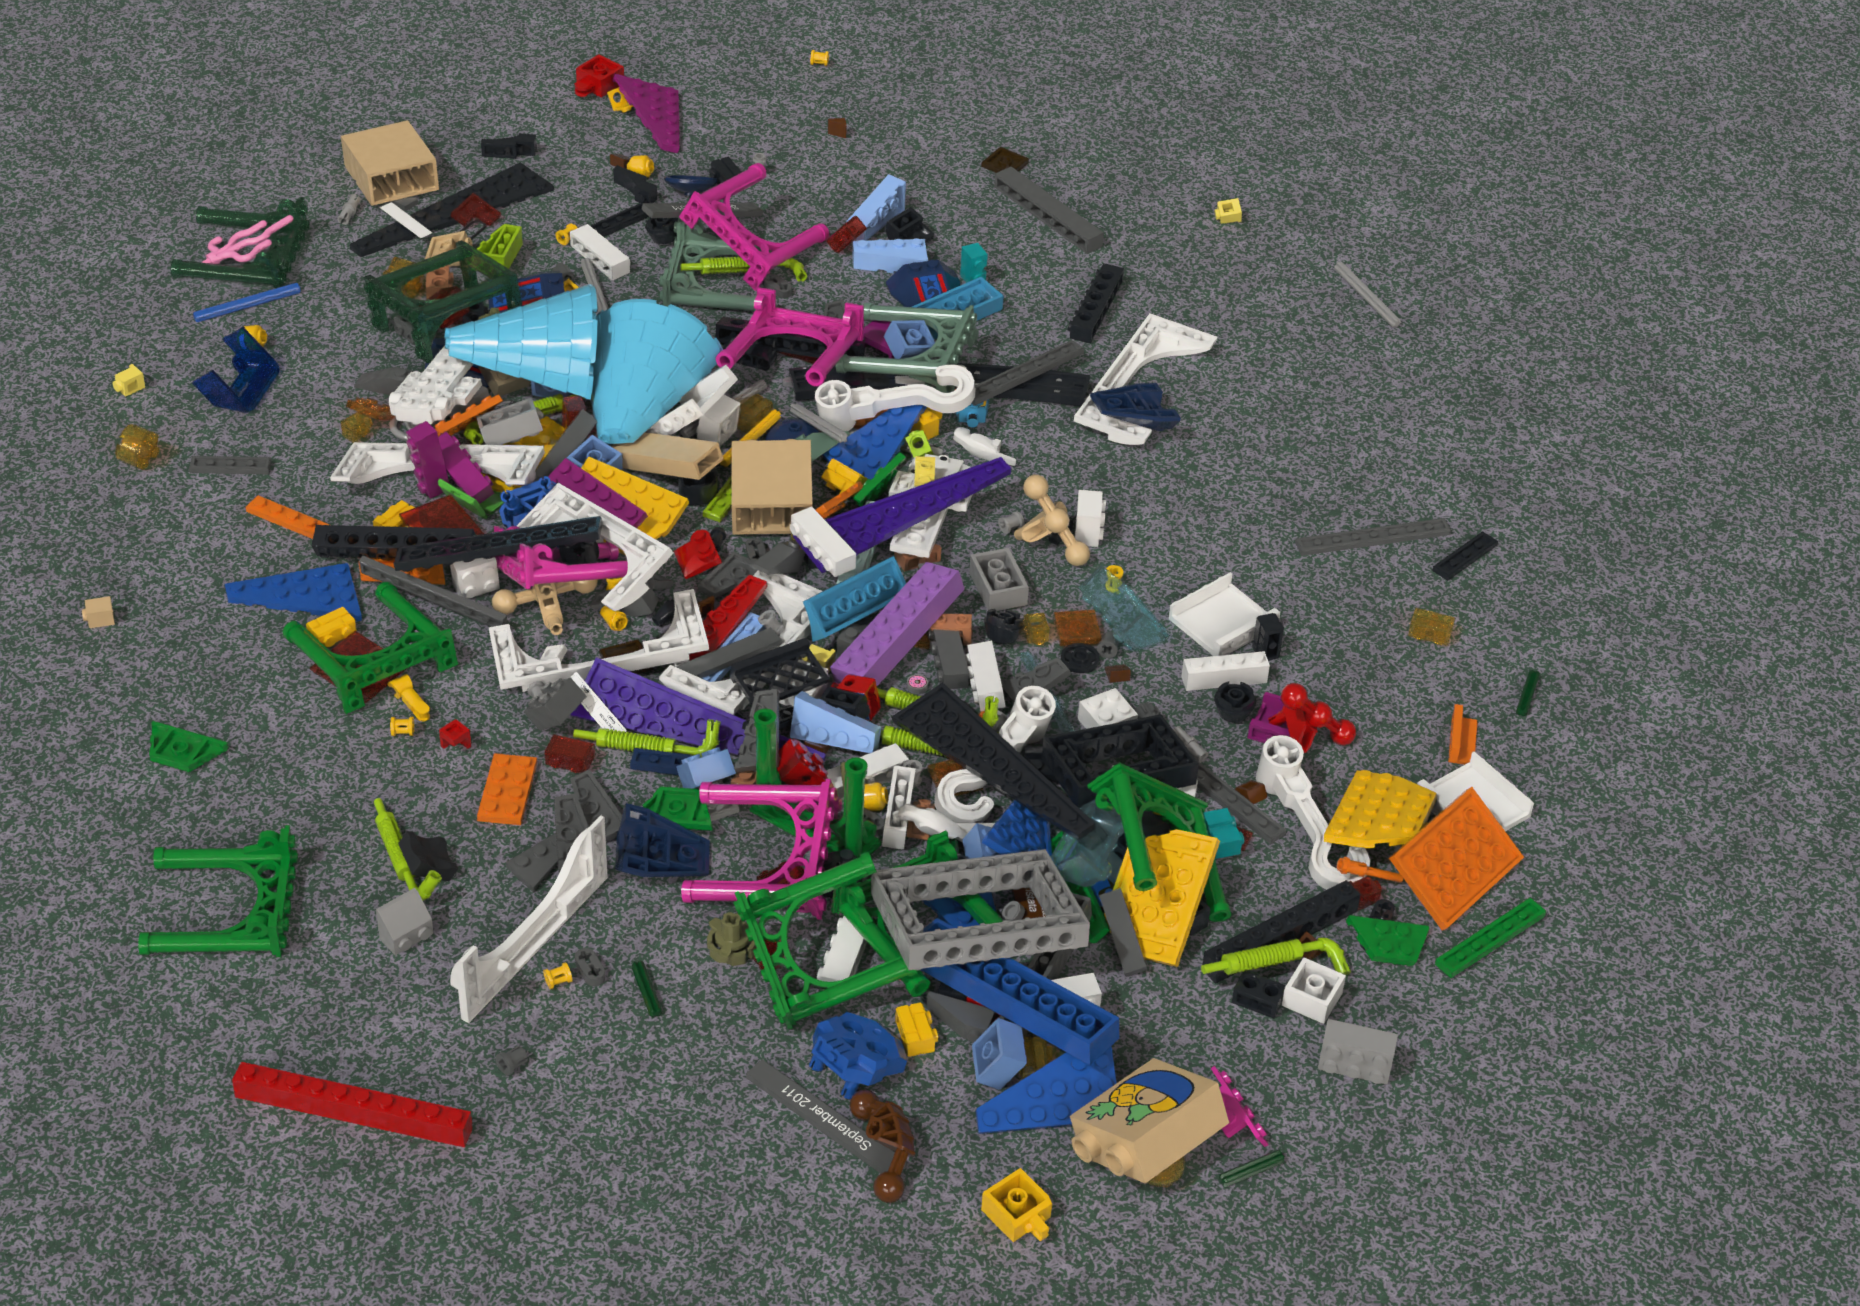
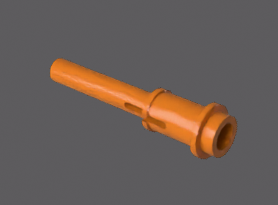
(1346, 866)

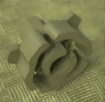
(731, 939)

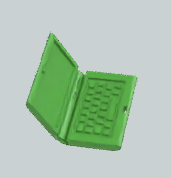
(489, 506)

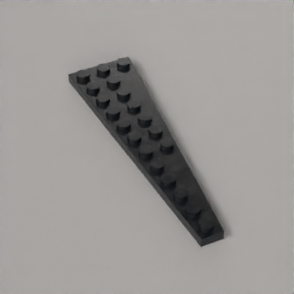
(498, 191)
(964, 737)

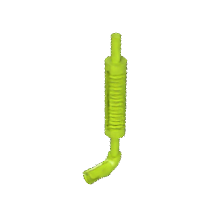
(737, 264)
(546, 405)
(901, 699)
(905, 739)
(628, 741)
(391, 837)
(1276, 954)

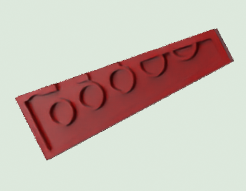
(730, 613)

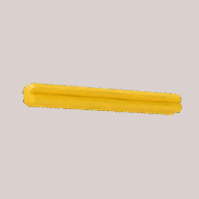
(754, 433)

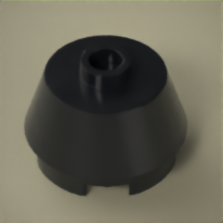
(661, 229)
(1003, 626)
(1234, 701)

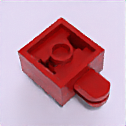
(597, 76)
(800, 766)

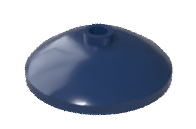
(690, 184)
(789, 429)

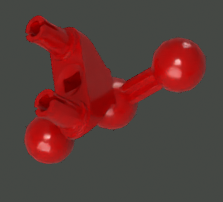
(1306, 716)

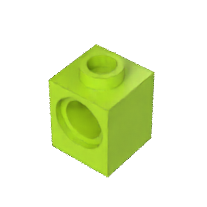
(915, 437)

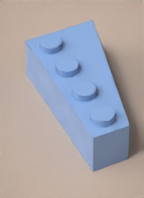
(881, 206)
(888, 254)
(832, 726)

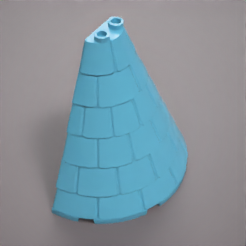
(540, 342)
(645, 365)

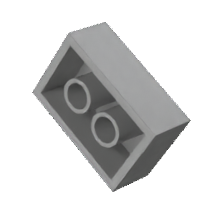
(510, 423)
(998, 579)
(1357, 1051)

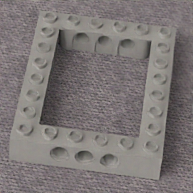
(1060, 930)

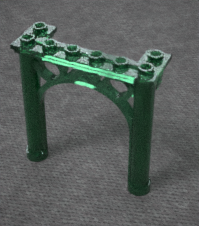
(267, 267)

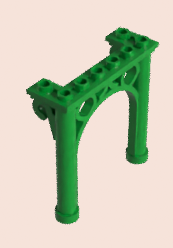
(429, 643)
(1178, 811)
(856, 835)
(852, 897)
(762, 904)
(261, 928)

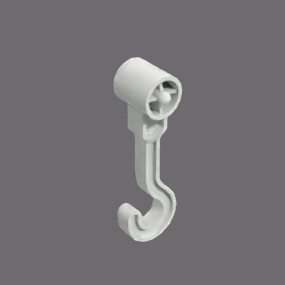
(844, 405)
(1025, 725)
(1283, 776)

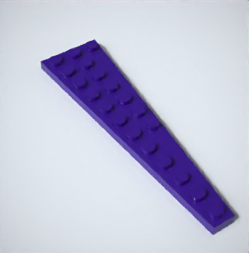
(885, 518)
(661, 711)

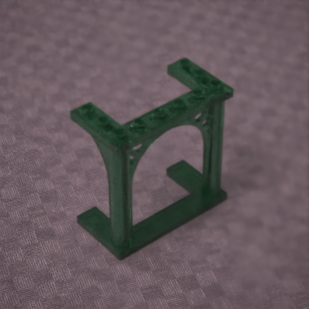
(425, 320)

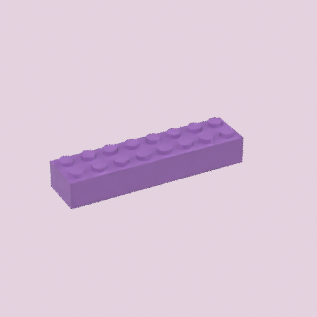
(900, 624)

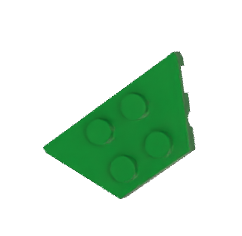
(880, 483)
(182, 748)
(681, 807)
(1389, 940)

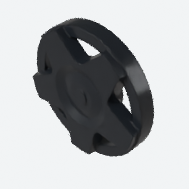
(1080, 660)

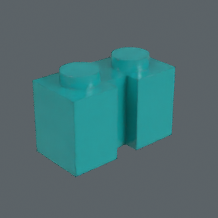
(973, 262)
(1223, 826)

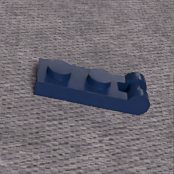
(656, 761)

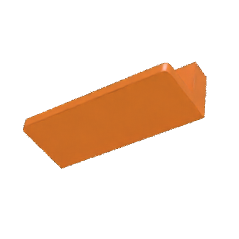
(1462, 737)

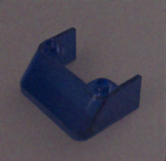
(256, 373)

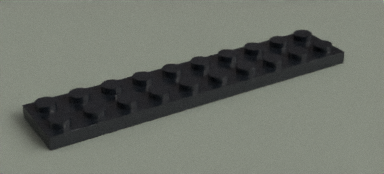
(497, 543)

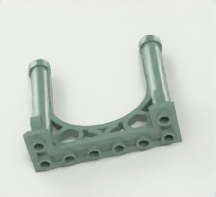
(676, 282)
(960, 332)

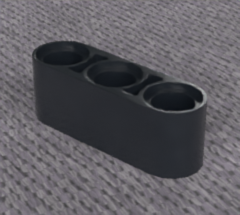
(756, 356)

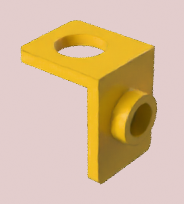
(622, 105)

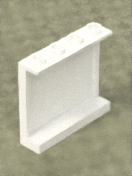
(696, 402)
(1218, 616)
(1498, 794)

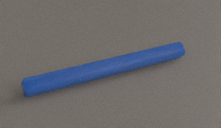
(246, 302)

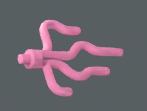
(230, 250)

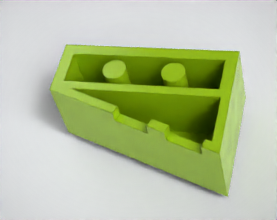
(503, 244)

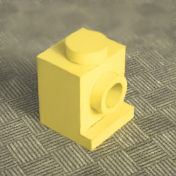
(1228, 211)
(129, 381)
(924, 470)
(823, 656)

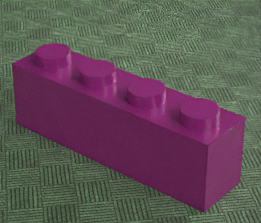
(427, 458)
(463, 471)

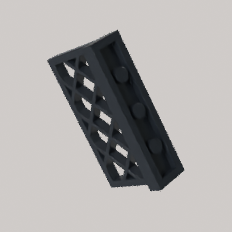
(771, 662)

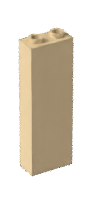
(670, 455)

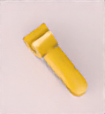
(404, 690)

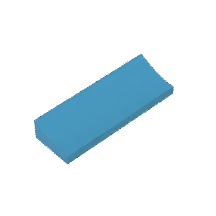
(975, 293)
(853, 598)

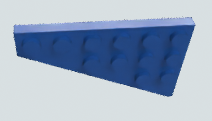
(307, 590)

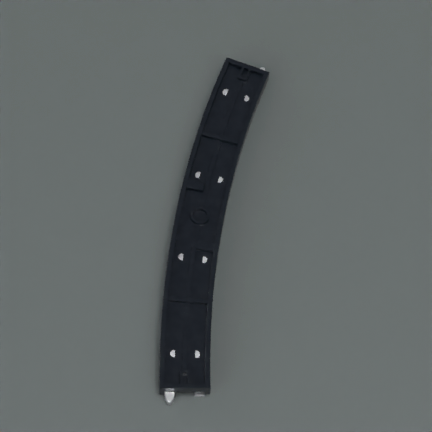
(1047, 387)

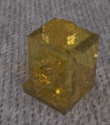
(356, 426)
(1038, 633)

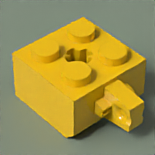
(1018, 1206)

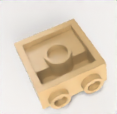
(445, 243)

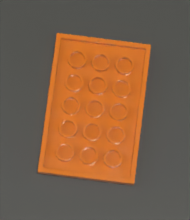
(1456, 858)

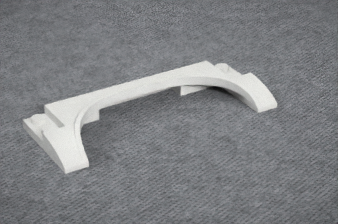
(1152, 340)
(374, 460)
(643, 552)
(787, 599)
(683, 637)
(581, 875)

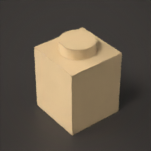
(98, 612)

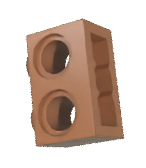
(438, 279)

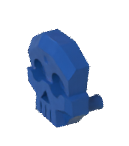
(523, 500)
(856, 1051)

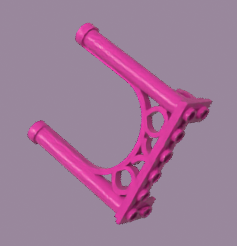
(740, 238)
(768, 320)
(538, 566)
(818, 799)

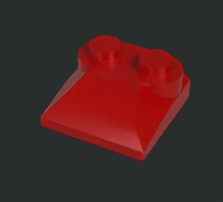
(697, 554)

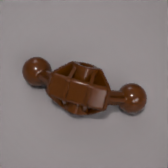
(891, 1129)

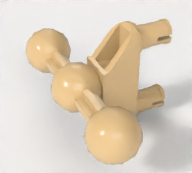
(1052, 519)
(546, 596)

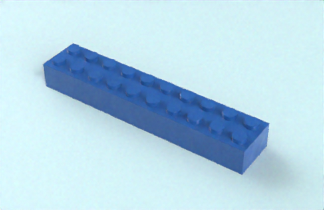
(1032, 1002)

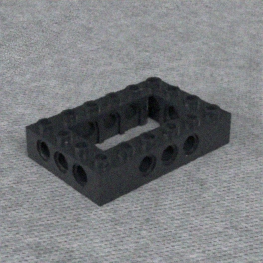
(1068, 752)

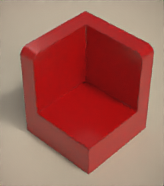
(455, 733)

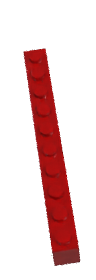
(352, 1104)

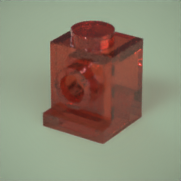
(1369, 891)

